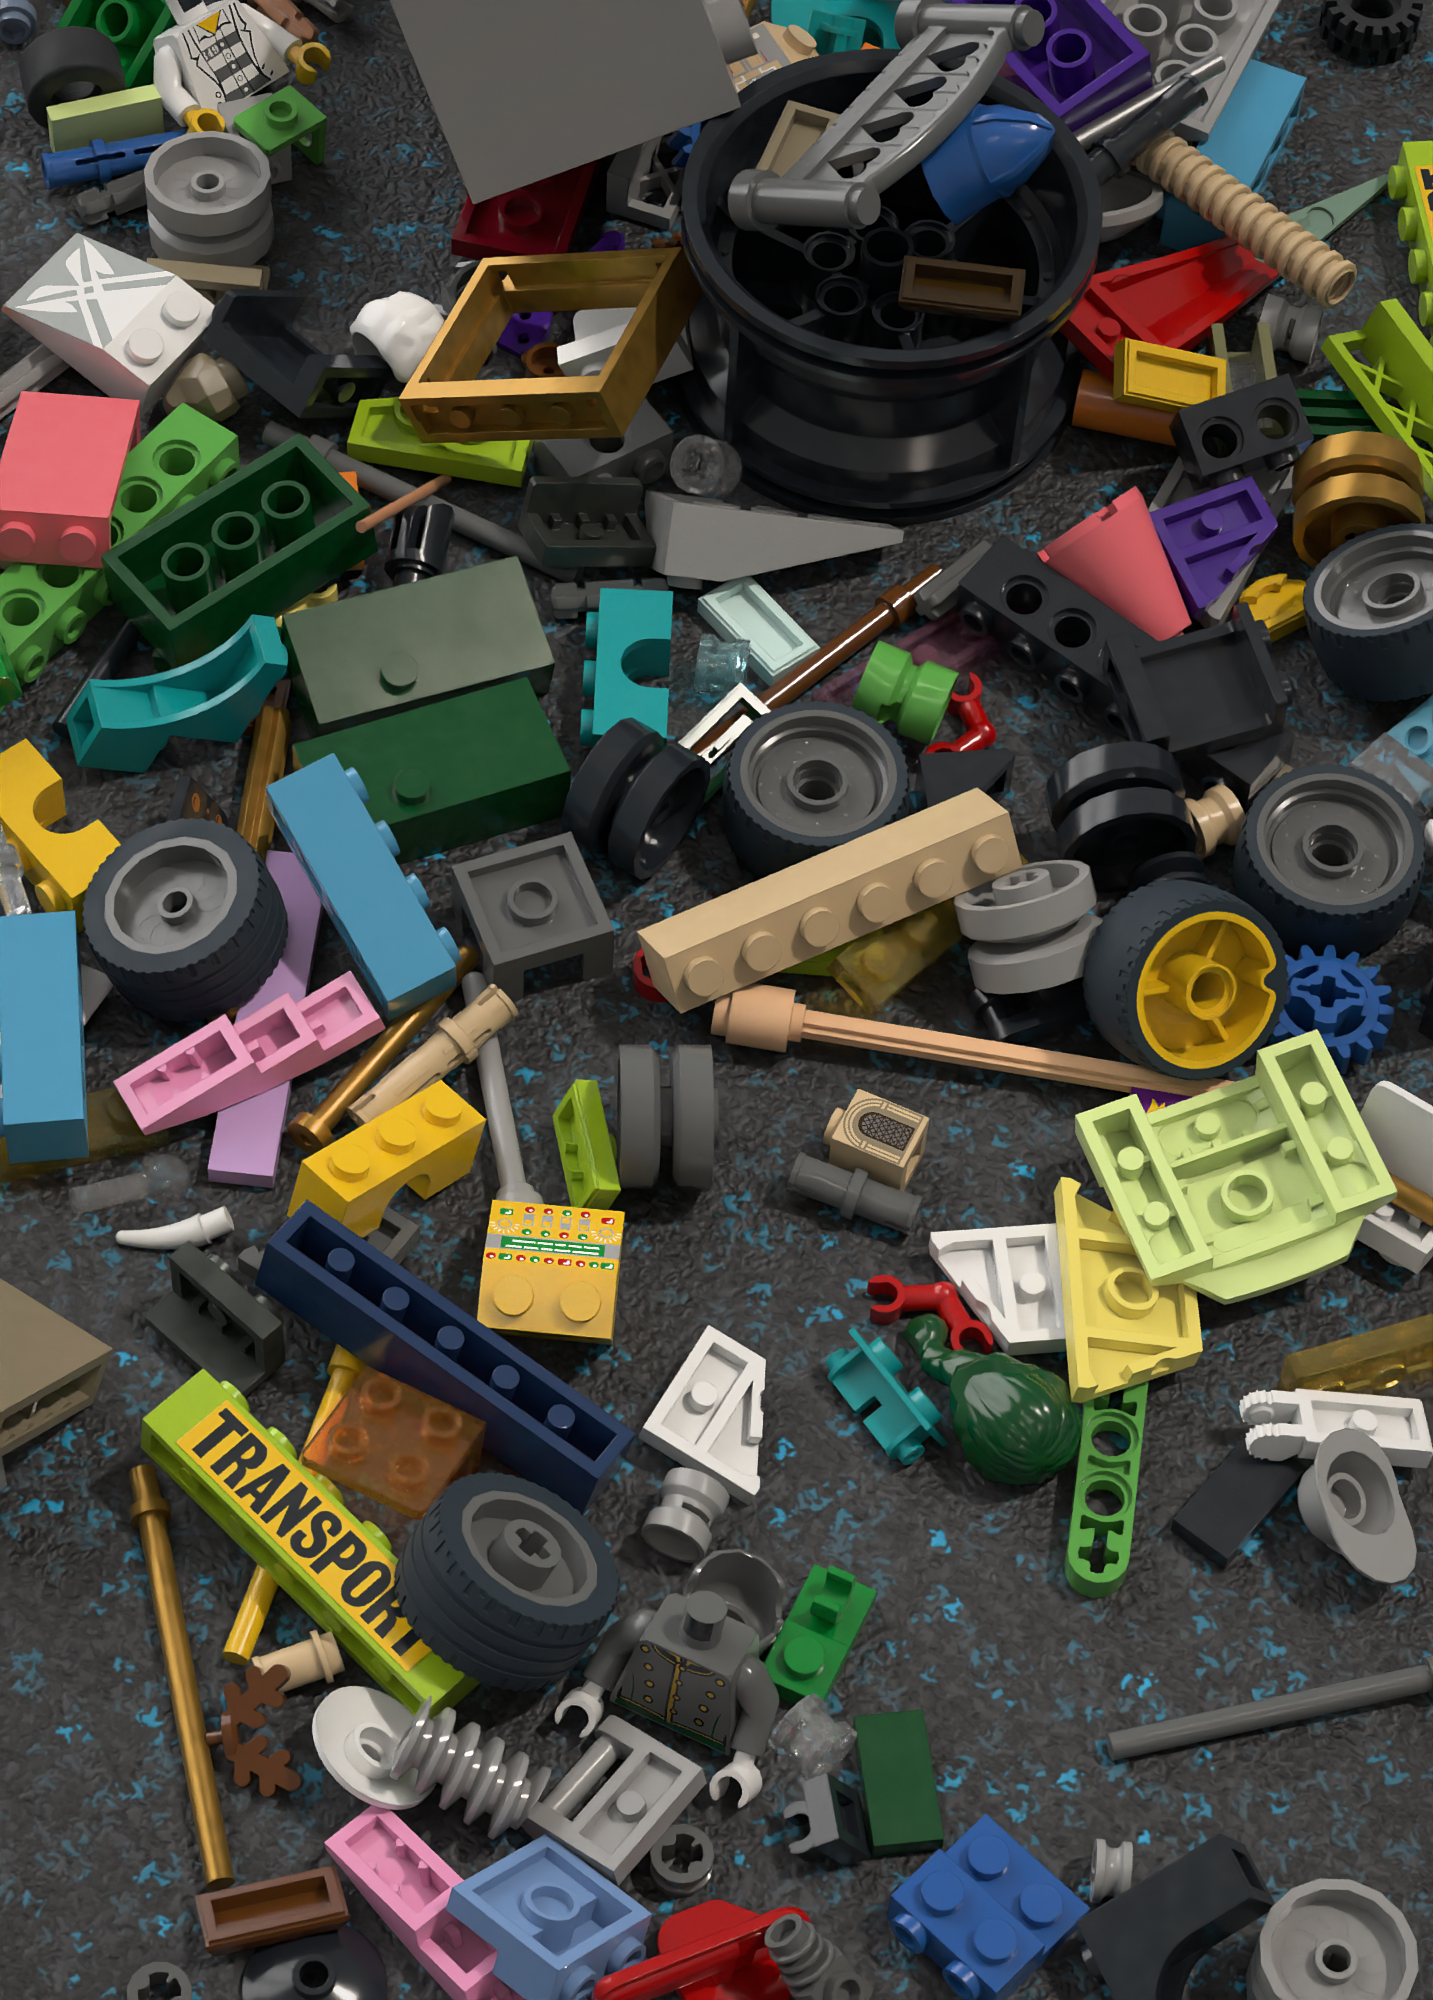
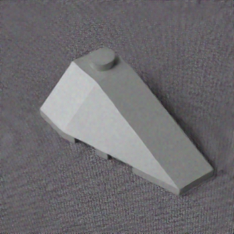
(720, 542)

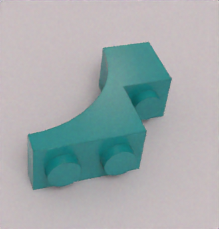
(212, 698)

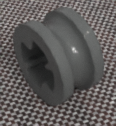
(698, 1872)
(159, 1973)

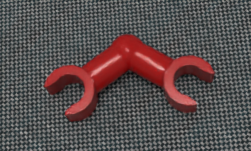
(980, 731)
(928, 1297)

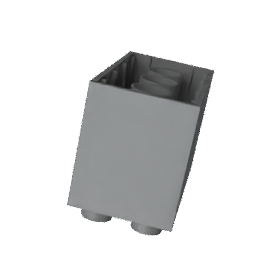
(568, 80)

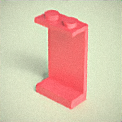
(63, 476)

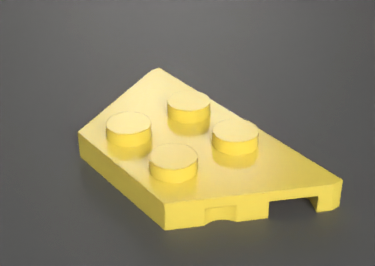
(1113, 1318)

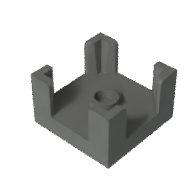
(532, 911)

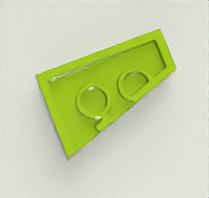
(387, 437)

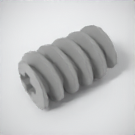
(468, 1771)

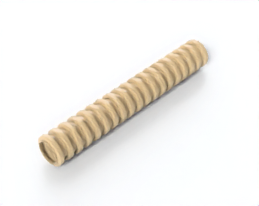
(1248, 219)

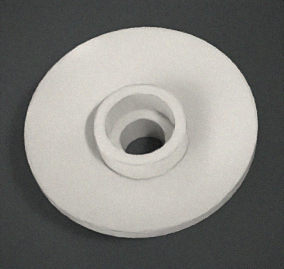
(357, 1739)

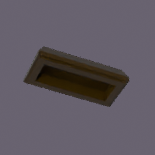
(961, 289)

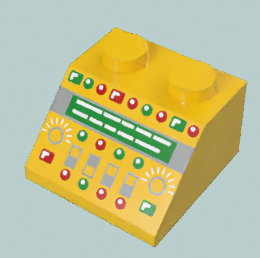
(551, 1272)

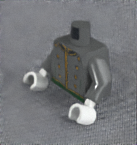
(690, 1674)

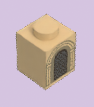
(877, 1139)

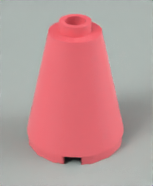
(1122, 565)

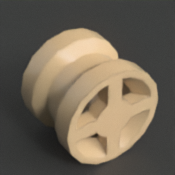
(1215, 819)

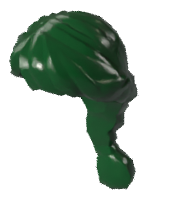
(1006, 1413)

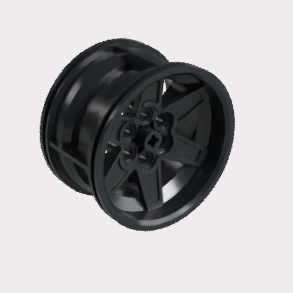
(853, 395)

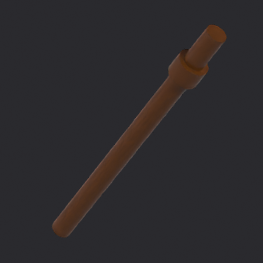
(890, 609)

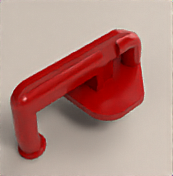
(706, 1955)

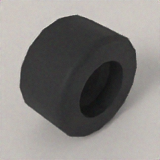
(68, 67)

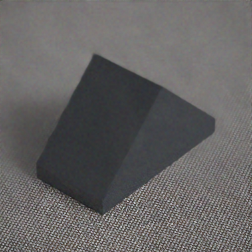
(954, 773)

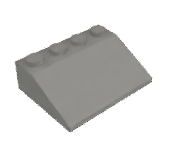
(1188, 30)

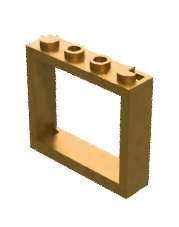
(454, 407)

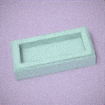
(747, 612)

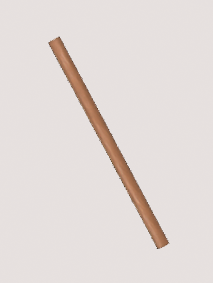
(402, 503)

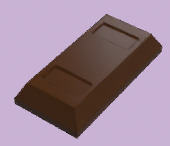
(272, 1911)

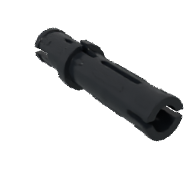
(1113, 154)

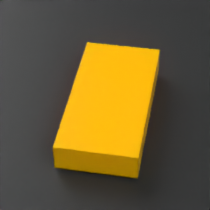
(1165, 376)

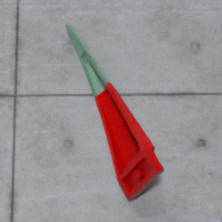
(1183, 293)

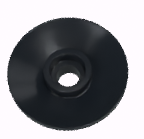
(342, 1954)

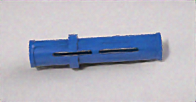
(64, 169)

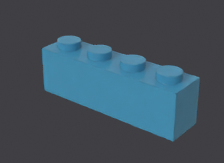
(1242, 143)
(363, 886)
(42, 1038)

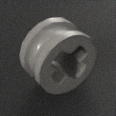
(1110, 1870)

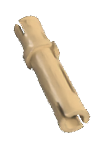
(451, 1044)

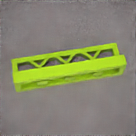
(1400, 369)

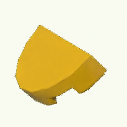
(1277, 603)

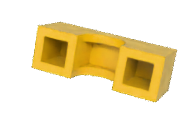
(53, 862)
(417, 1143)

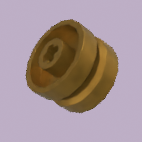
(1353, 487)

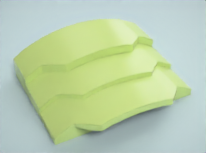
(1242, 1179)

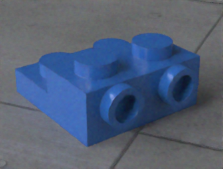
(984, 1913)

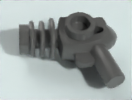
(812, 1963)

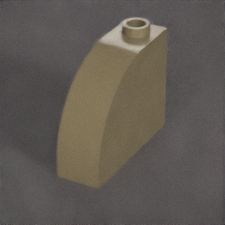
(45, 1368)

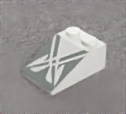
(113, 318)

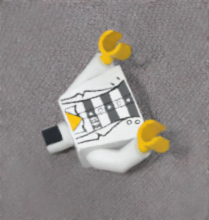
(222, 57)

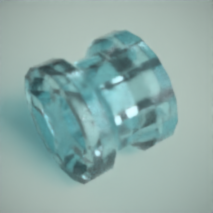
(721, 664)

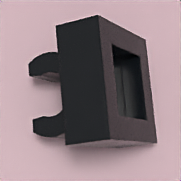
(834, 1822)

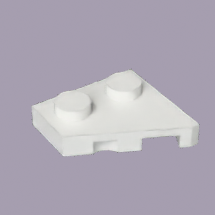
(1008, 1282)
(714, 1414)

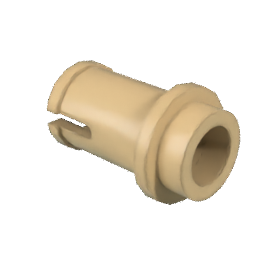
(306, 1660)

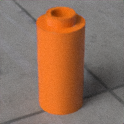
(1099, 412)

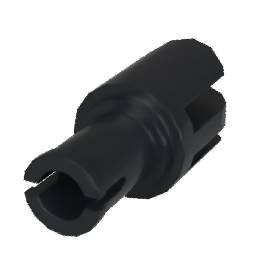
(419, 543)

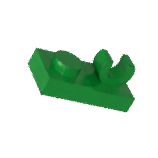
(819, 1634)

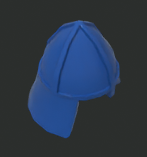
(986, 158)

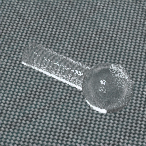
(161, 1180)

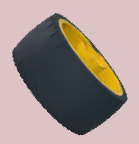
(1185, 979)

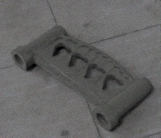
(927, 34)

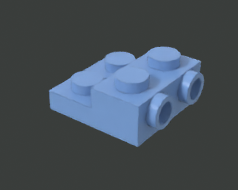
(551, 1921)

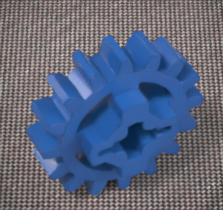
(1338, 1002)

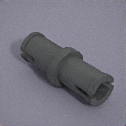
(854, 1193)

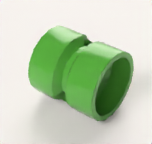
(905, 692)

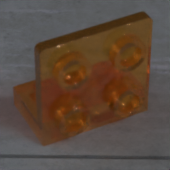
(395, 1444)

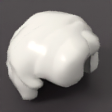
(397, 331)

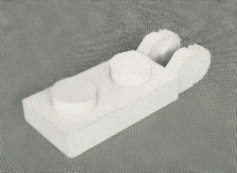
(1391, 1421)

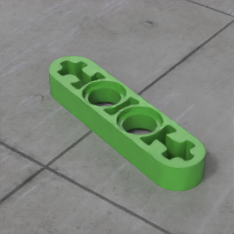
(1110, 1473)

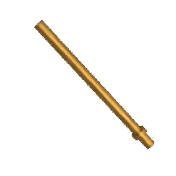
(150, 1515)

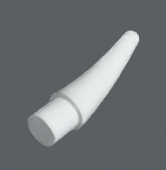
(197, 1229)

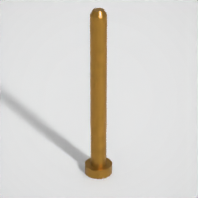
(313, 1130)

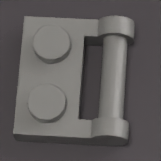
(630, 1807)

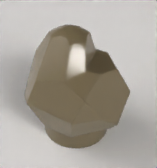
(208, 387)

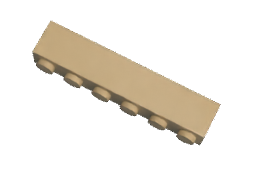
(829, 899)

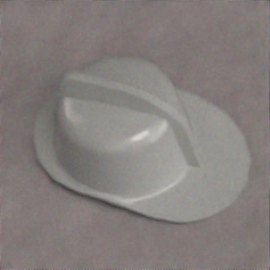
(1356, 1506)

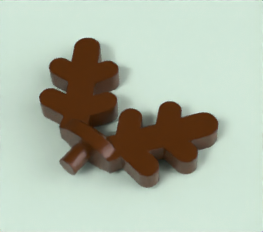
(243, 1709)

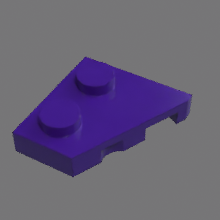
(1213, 539)

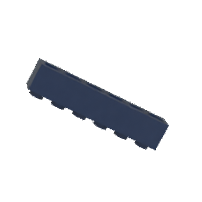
(439, 1349)

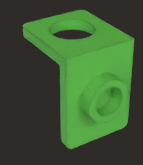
(285, 121)

